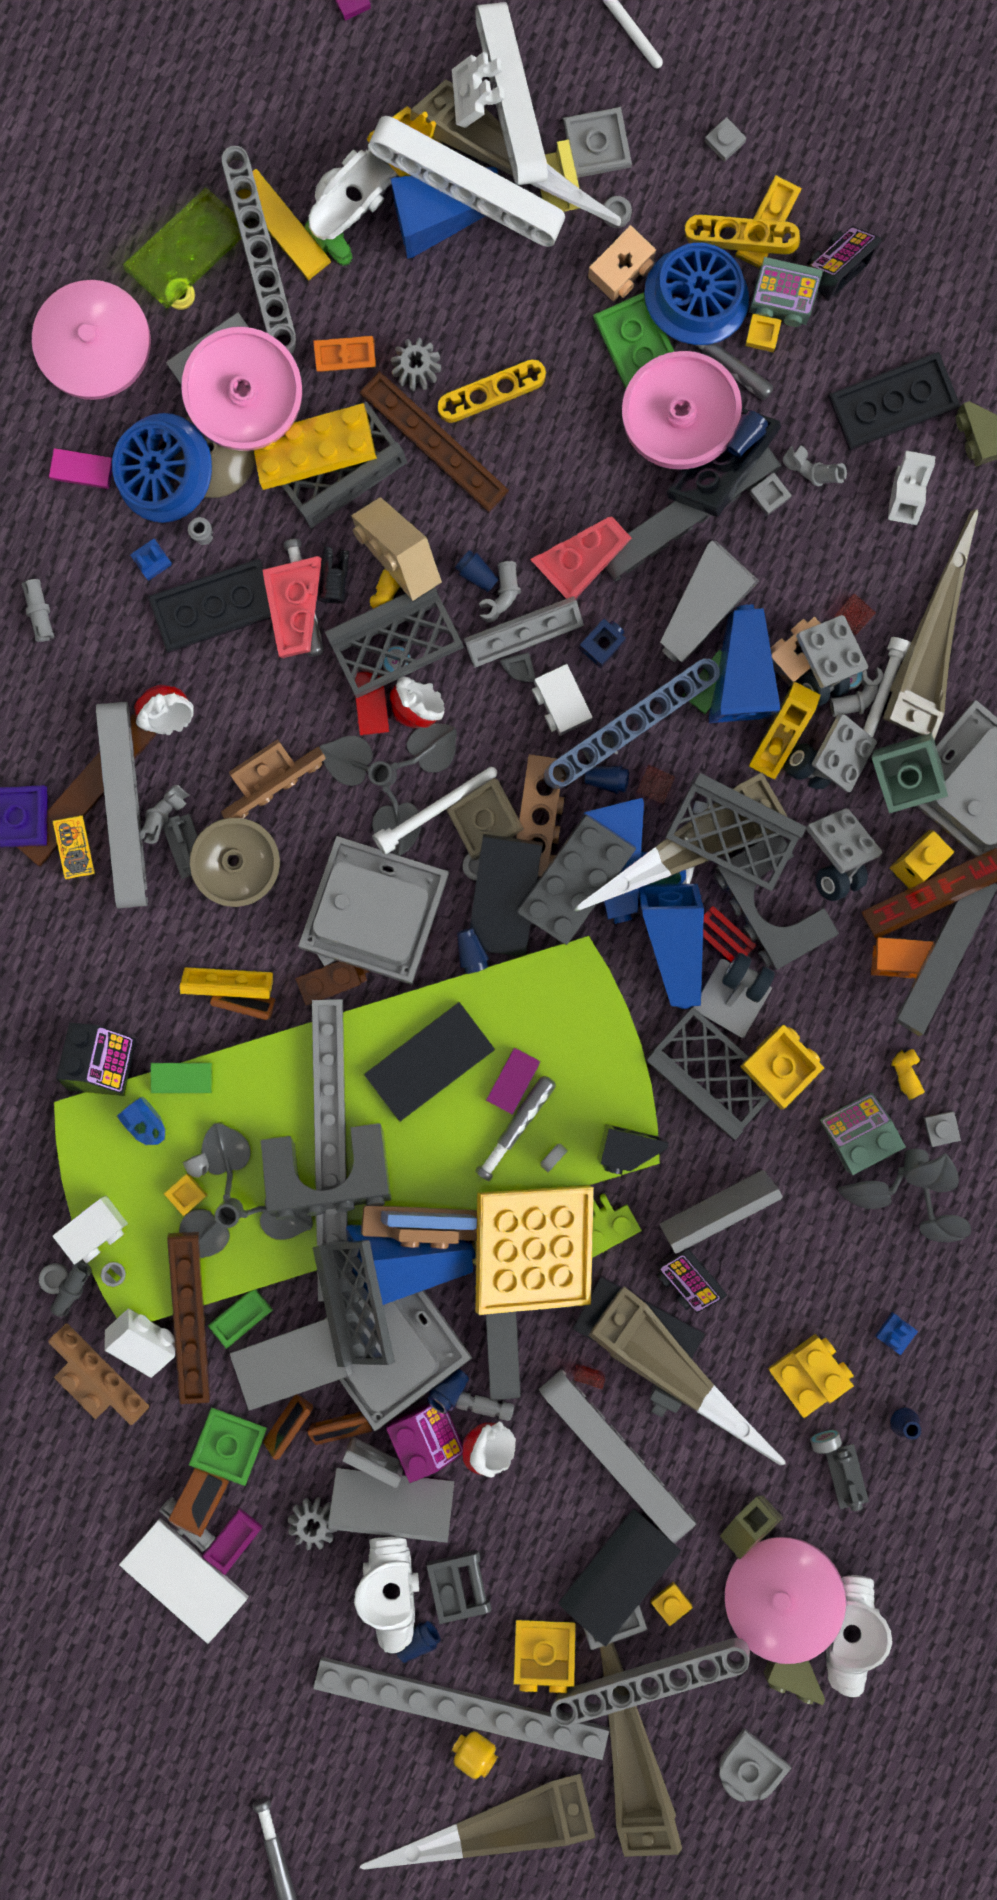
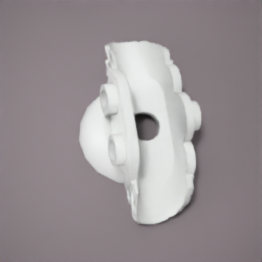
(333, 208)
(391, 1617)
(850, 1661)

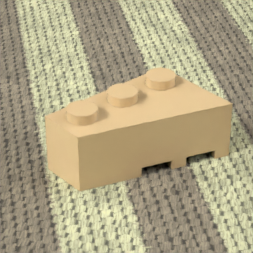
(397, 547)

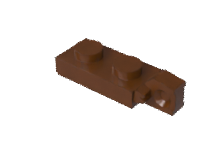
(330, 981)

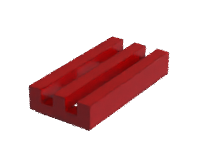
(750, 945)

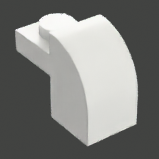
(909, 487)

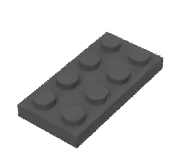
(579, 869)

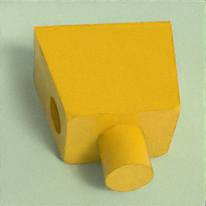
(922, 859)

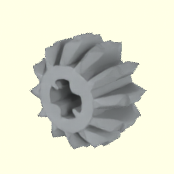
(416, 375)
(306, 1533)

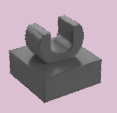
(663, 1401)

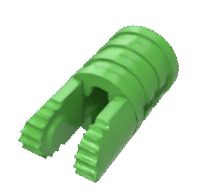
(336, 247)

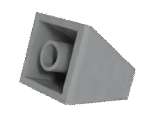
(710, 596)

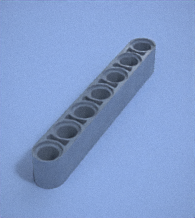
(642, 714)

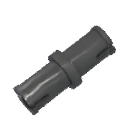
(70, 1289)

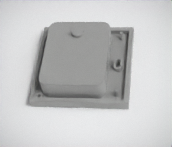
(970, 780)
(372, 914)
(421, 1355)

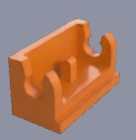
(345, 353)
(899, 957)

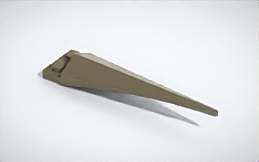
(922, 678)
(641, 1798)

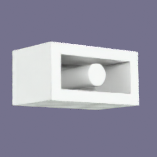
(562, 700)
(90, 1230)
(140, 1342)

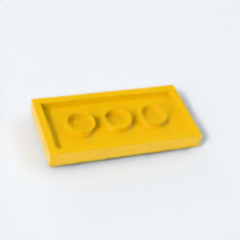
(317, 447)

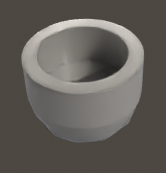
(197, 1165)
(118, 1269)

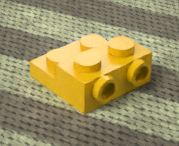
(782, 1066)
(812, 1375)
(544, 1655)

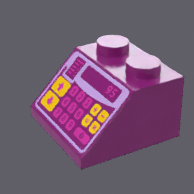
(424, 1441)

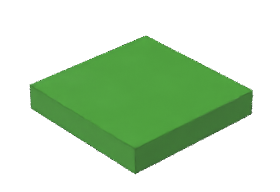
(228, 1446)

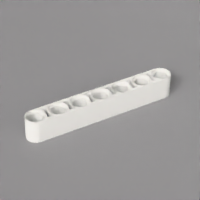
(516, 109)
(466, 181)

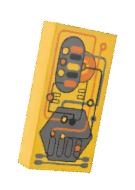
(73, 847)

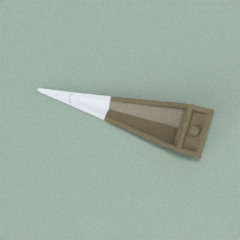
(486, 142)
(672, 858)
(644, 1345)
(539, 1819)

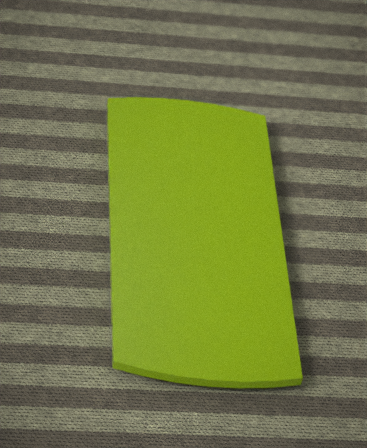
(546, 1004)

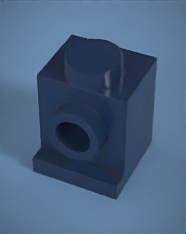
(609, 631)

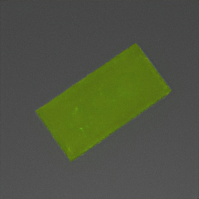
(185, 248)

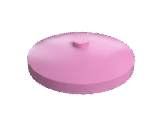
(91, 339)
(241, 388)
(681, 410)
(785, 1600)

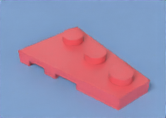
(581, 558)
(292, 604)

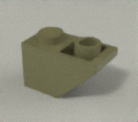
(980, 432)
(750, 1526)
(796, 1679)

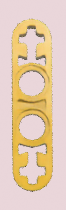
(743, 228)
(489, 386)

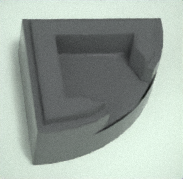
(519, 668)

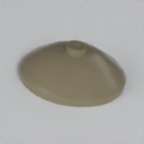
(229, 469)
(249, 877)

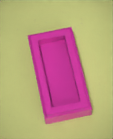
(81, 468)

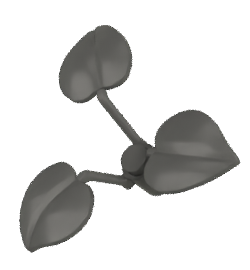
(349, 760)
(231, 1151)
(936, 1175)

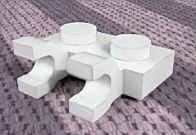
(471, 92)

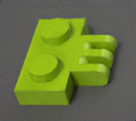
(611, 1226)

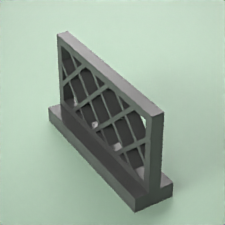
(351, 485)
(378, 622)
(747, 808)
(691, 1089)
(344, 1313)

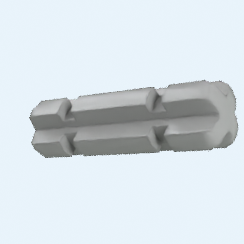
(485, 1406)

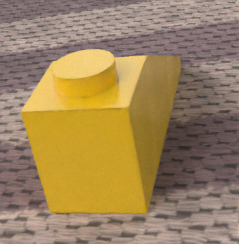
(785, 730)

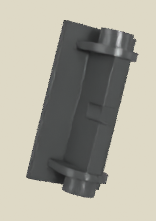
(181, 837)
(847, 1477)

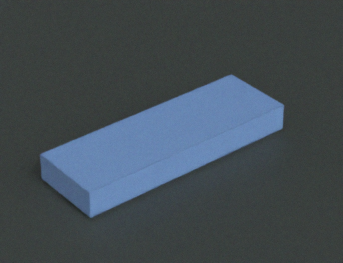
(428, 1220)

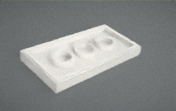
(183, 1580)

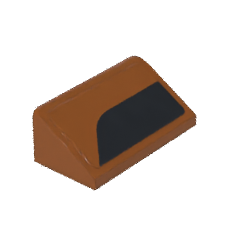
(252, 1007)
(287, 1426)
(339, 1428)
(198, 1502)

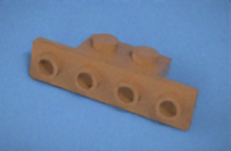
(267, 774)
(411, 1237)
(92, 1379)

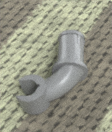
(816, 472)
(507, 591)
(860, 700)
(159, 813)

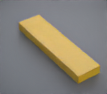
(288, 230)

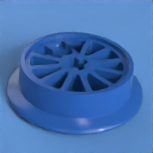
(698, 290)
(179, 436)

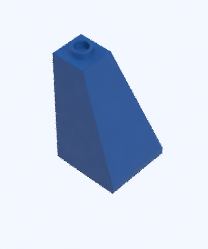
(428, 214)
(747, 673)
(627, 822)
(676, 932)
(410, 1269)

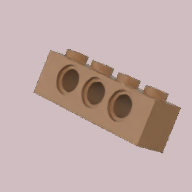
(534, 801)

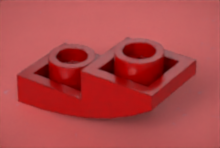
(371, 707)

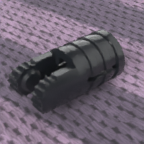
(333, 580)

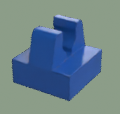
(151, 559)
(896, 1333)

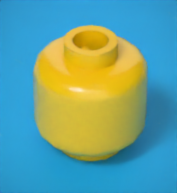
(474, 1755)

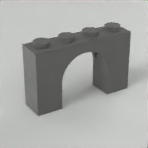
(777, 943)
(365, 1185)

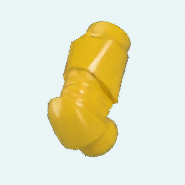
(385, 588)
(907, 1077)

